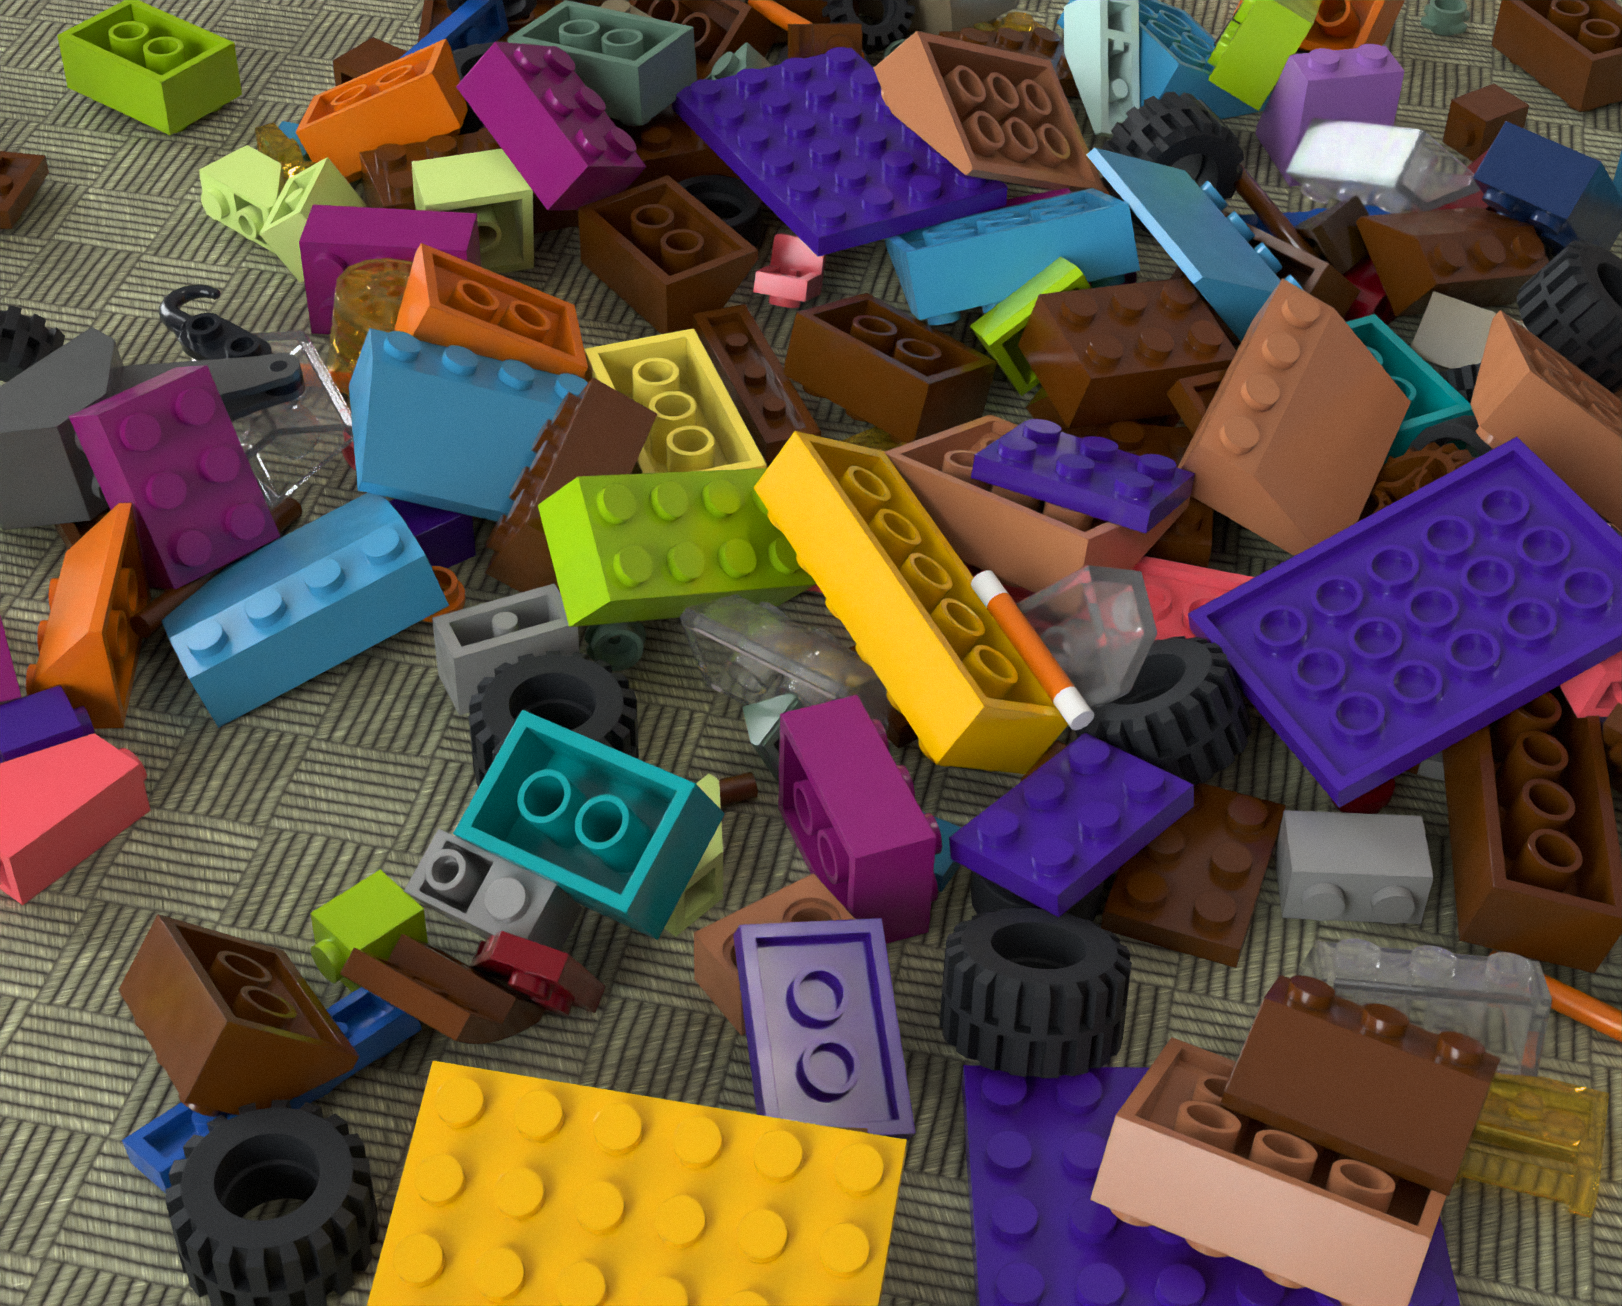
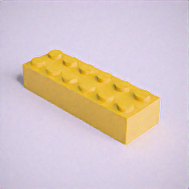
(908, 605)

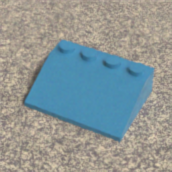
(1175, 59)
(1197, 235)
(999, 250)
(447, 422)
(302, 606)

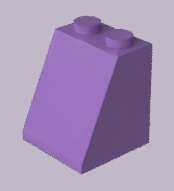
(1329, 85)

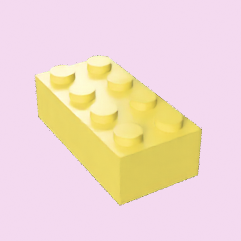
(695, 415)

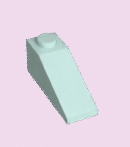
(1104, 58)

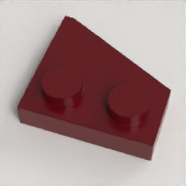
(543, 973)

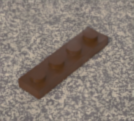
(753, 378)

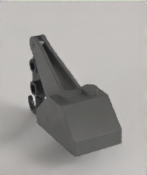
(41, 458)

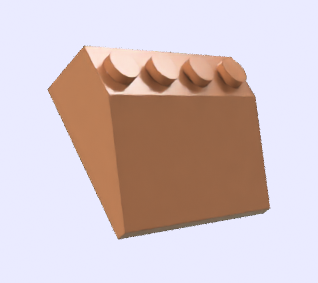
(988, 112)
(1554, 410)
(1296, 425)
(1005, 531)
(1260, 1190)

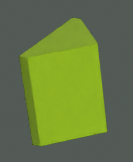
(1005, 323)

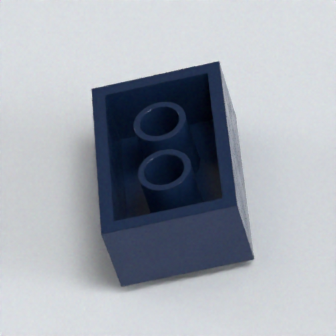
(1550, 188)

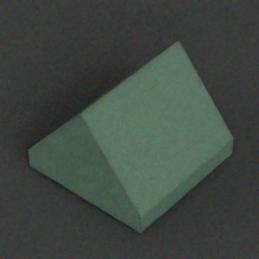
(764, 727)

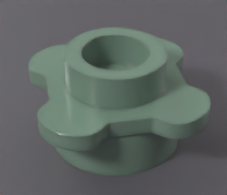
(1446, 17)

